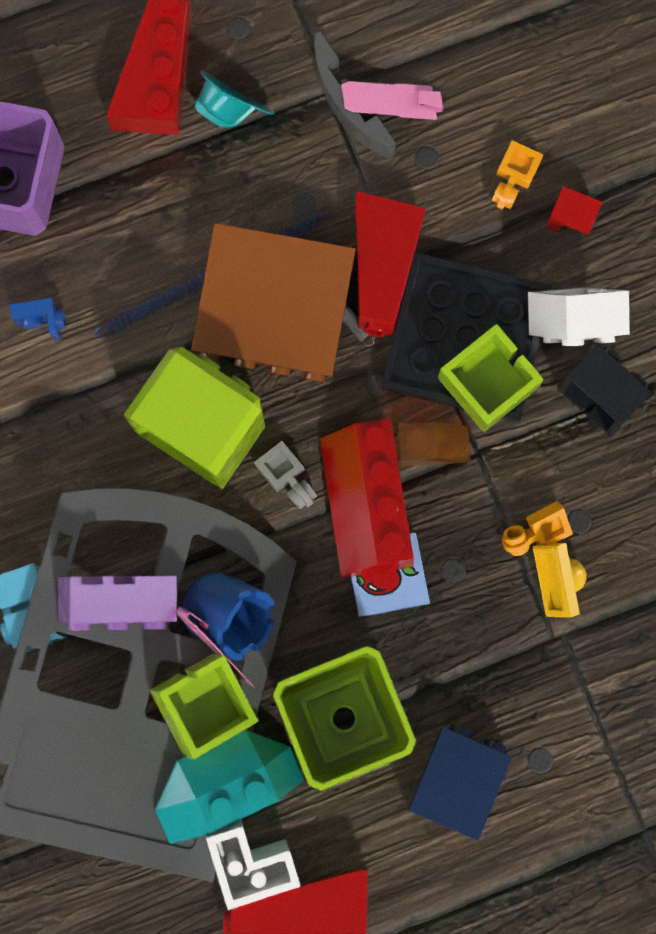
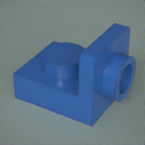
(34, 313)

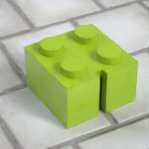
(485, 379)
(204, 706)

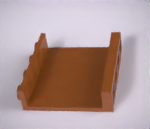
(273, 301)

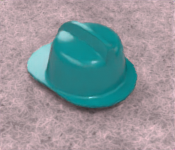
(223, 104)

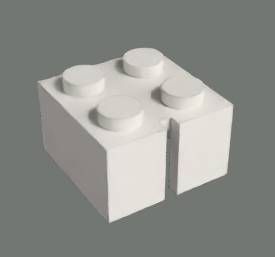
(578, 315)

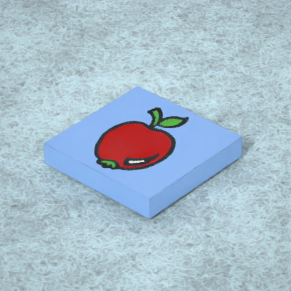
(392, 589)

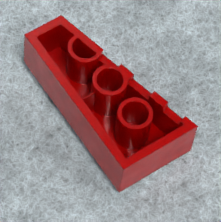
(155, 72)

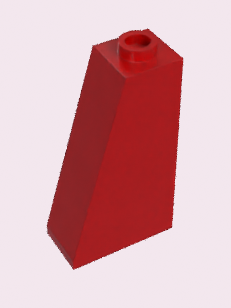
(384, 255)
(317, 907)

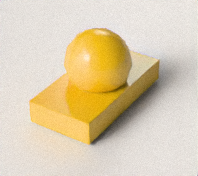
(559, 579)

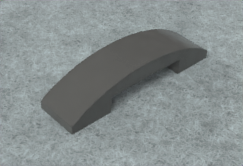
(369, 133)

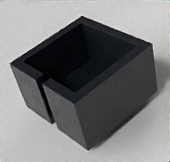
(609, 385)

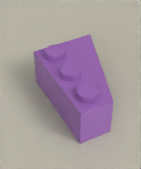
(117, 601)

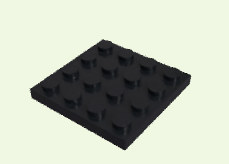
(446, 312)

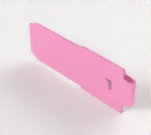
(395, 99)
(183, 613)

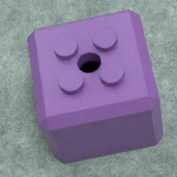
(34, 155)

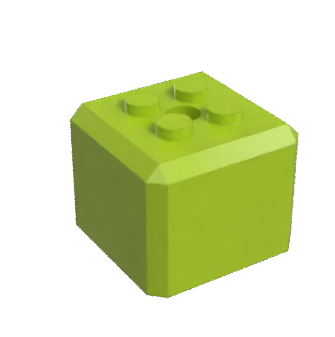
(197, 415)
(350, 682)

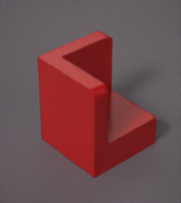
(574, 211)

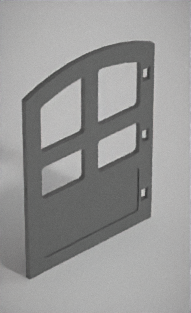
(95, 772)

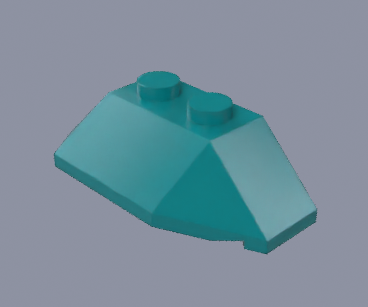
(225, 785)

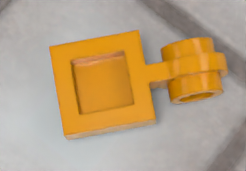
(518, 168)
(545, 525)

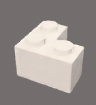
(248, 873)

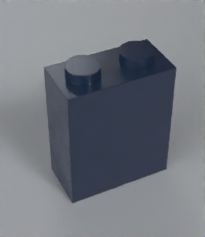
(460, 781)

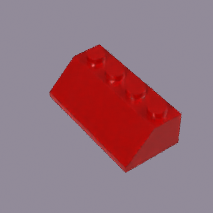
(366, 499)

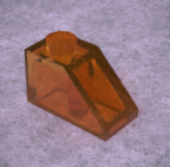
(432, 444)

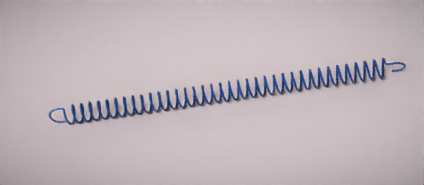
(193, 287)

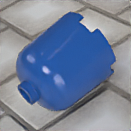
(233, 611)

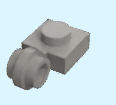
(281, 468)

